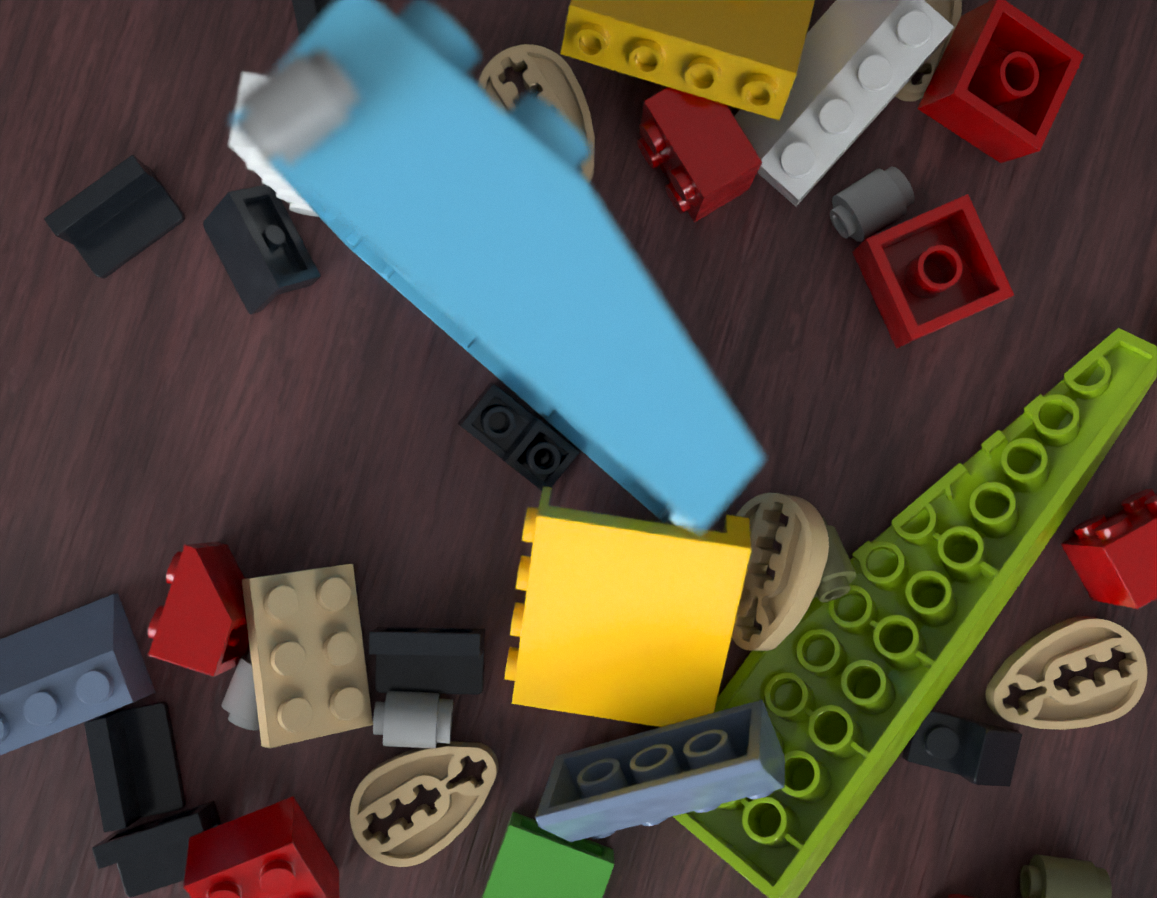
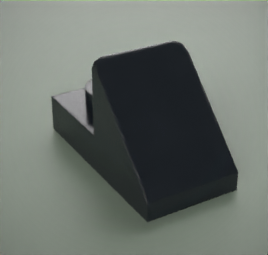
(966, 748)

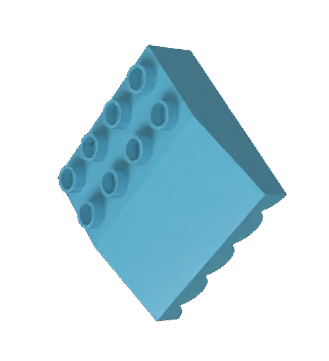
(514, 255)

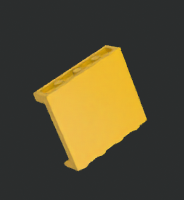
(709, 48)
(624, 614)

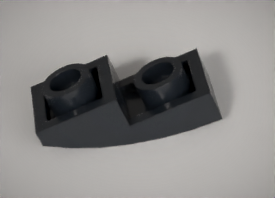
(518, 437)

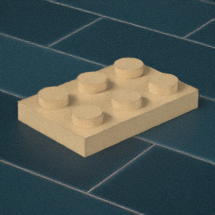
(306, 654)

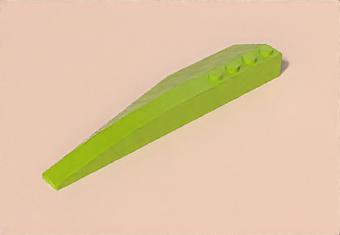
(924, 594)

